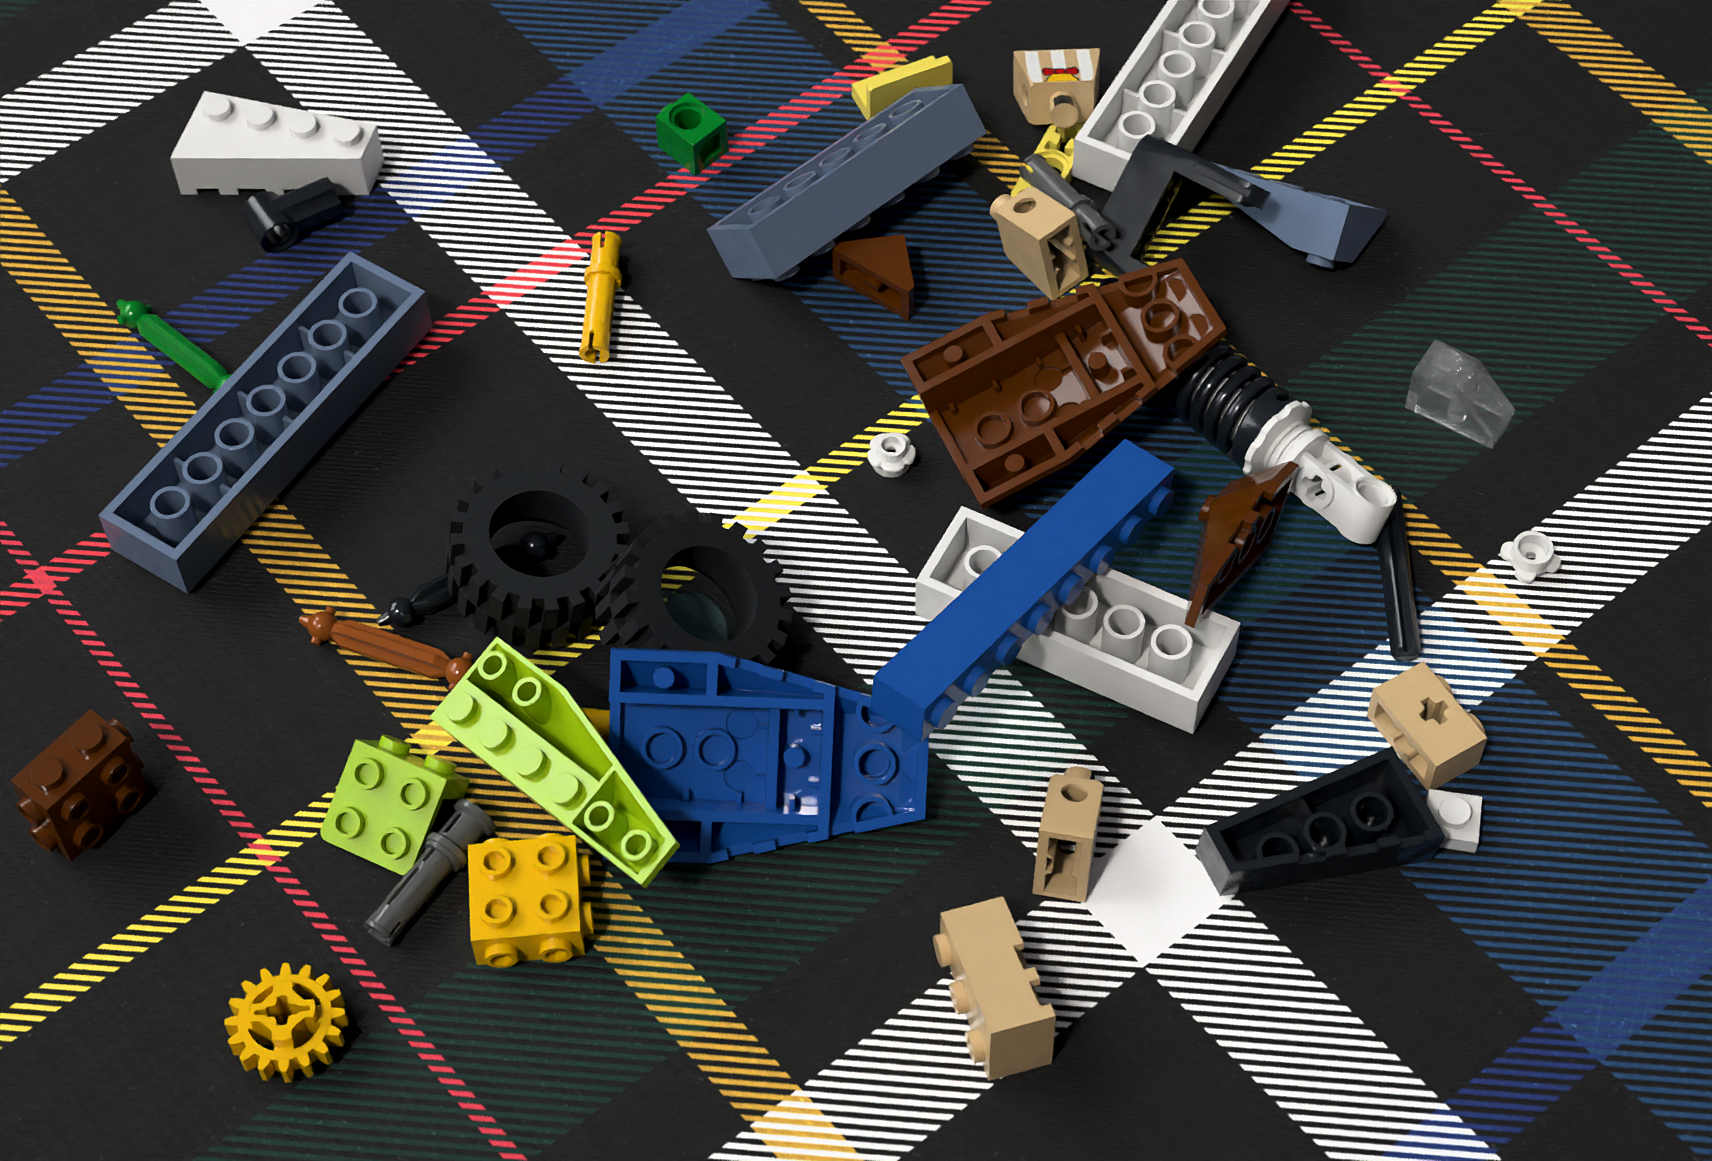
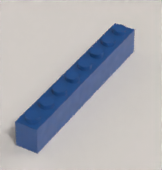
(1021, 591)

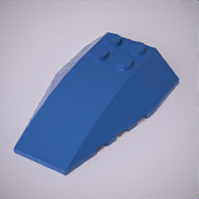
(756, 753)

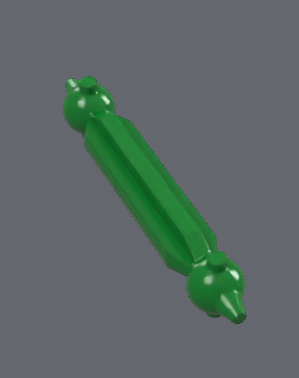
(172, 343)

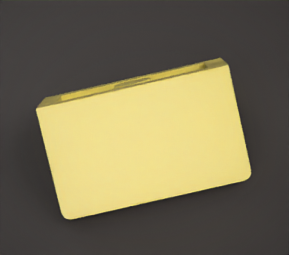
(885, 88)

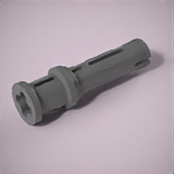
(443, 853)

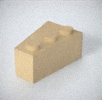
(995, 989)

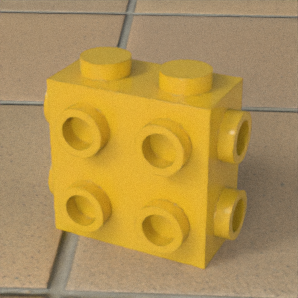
(528, 900)

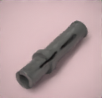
(1055, 186)

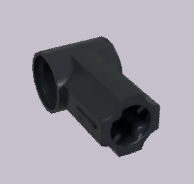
(279, 219)

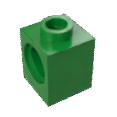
(691, 133)

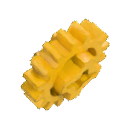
(308, 1028)

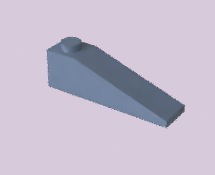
(1313, 222)

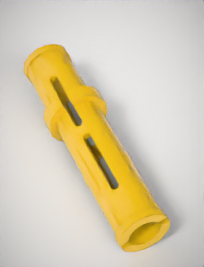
(602, 282)

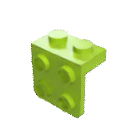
(389, 802)

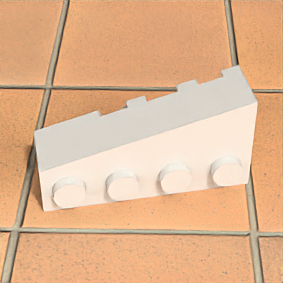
(273, 148)

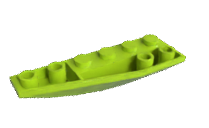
(556, 757)

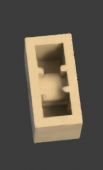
(1427, 726)

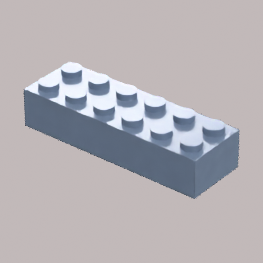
(847, 183)

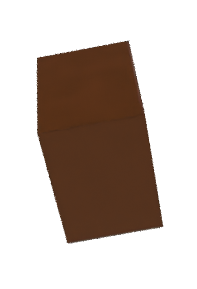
(878, 271)

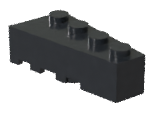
(1326, 828)

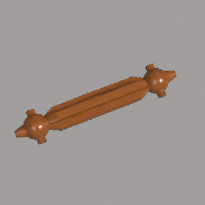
(386, 647)

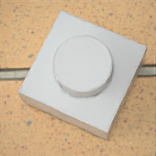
(1457, 817)

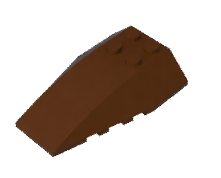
(1054, 378)

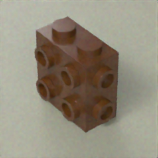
(80, 785)

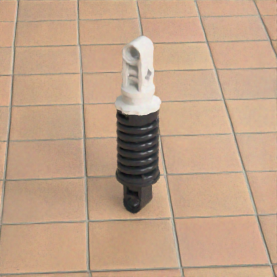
(1266, 427)

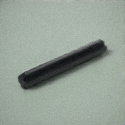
(1398, 585)

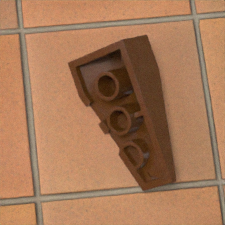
(1236, 534)

